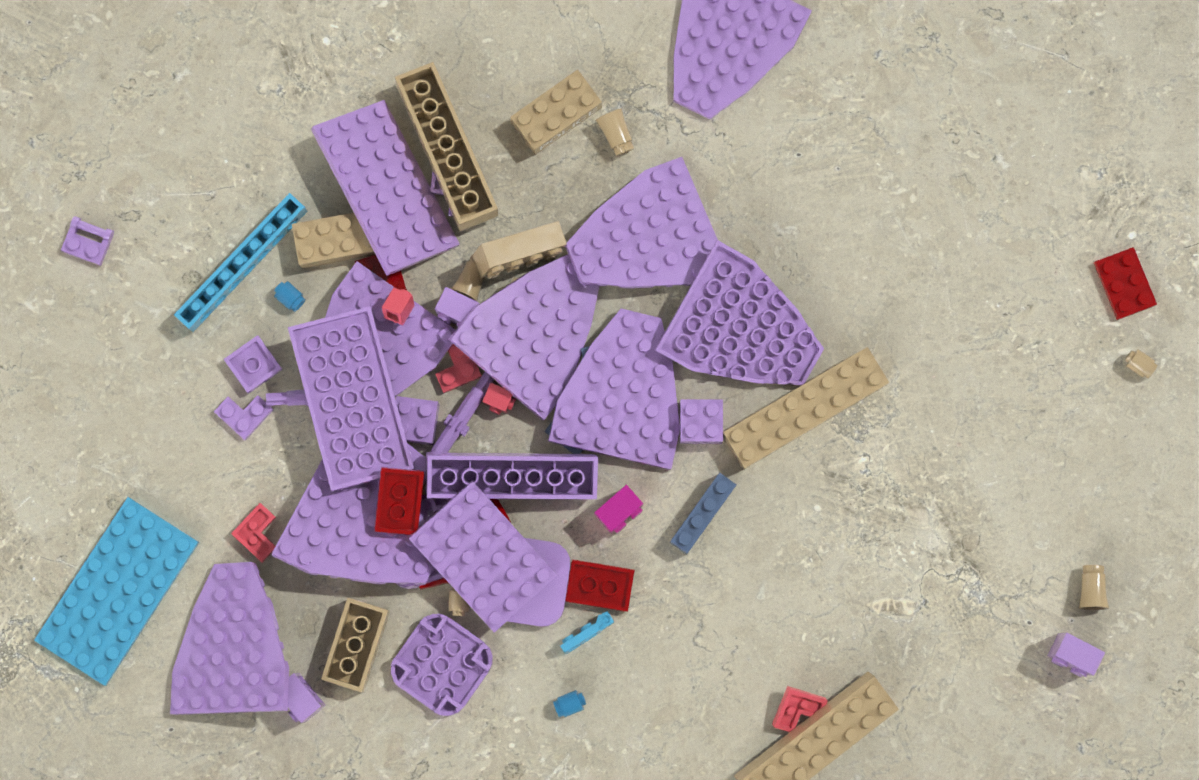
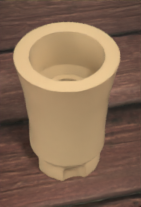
(616, 131)
(469, 281)
(1093, 588)

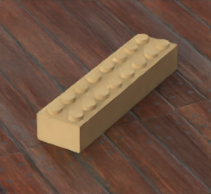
(446, 146)
(805, 408)
(824, 734)

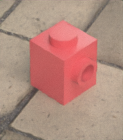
(398, 306)
(498, 399)

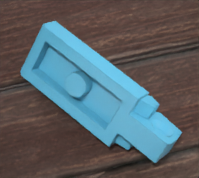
(587, 632)

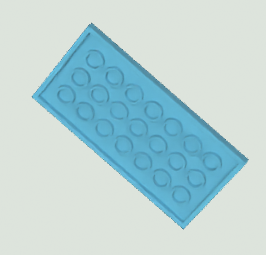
(116, 591)

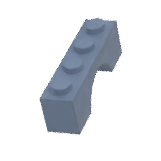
(703, 513)

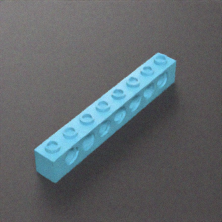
(241, 262)

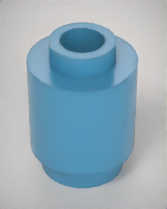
(289, 296)
(569, 703)

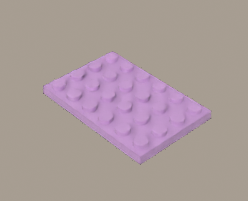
(483, 556)

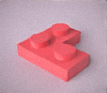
(461, 373)
(250, 532)
(793, 705)

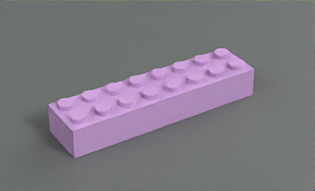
(513, 475)

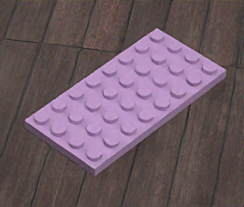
(385, 187)
(350, 397)

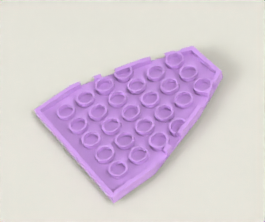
(729, 48)
(645, 233)
(740, 325)
(532, 333)
(408, 348)
(622, 395)
(337, 537)
(231, 648)

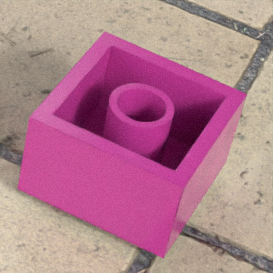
(619, 509)

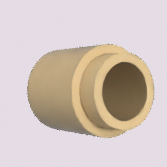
(1141, 363)
(457, 604)

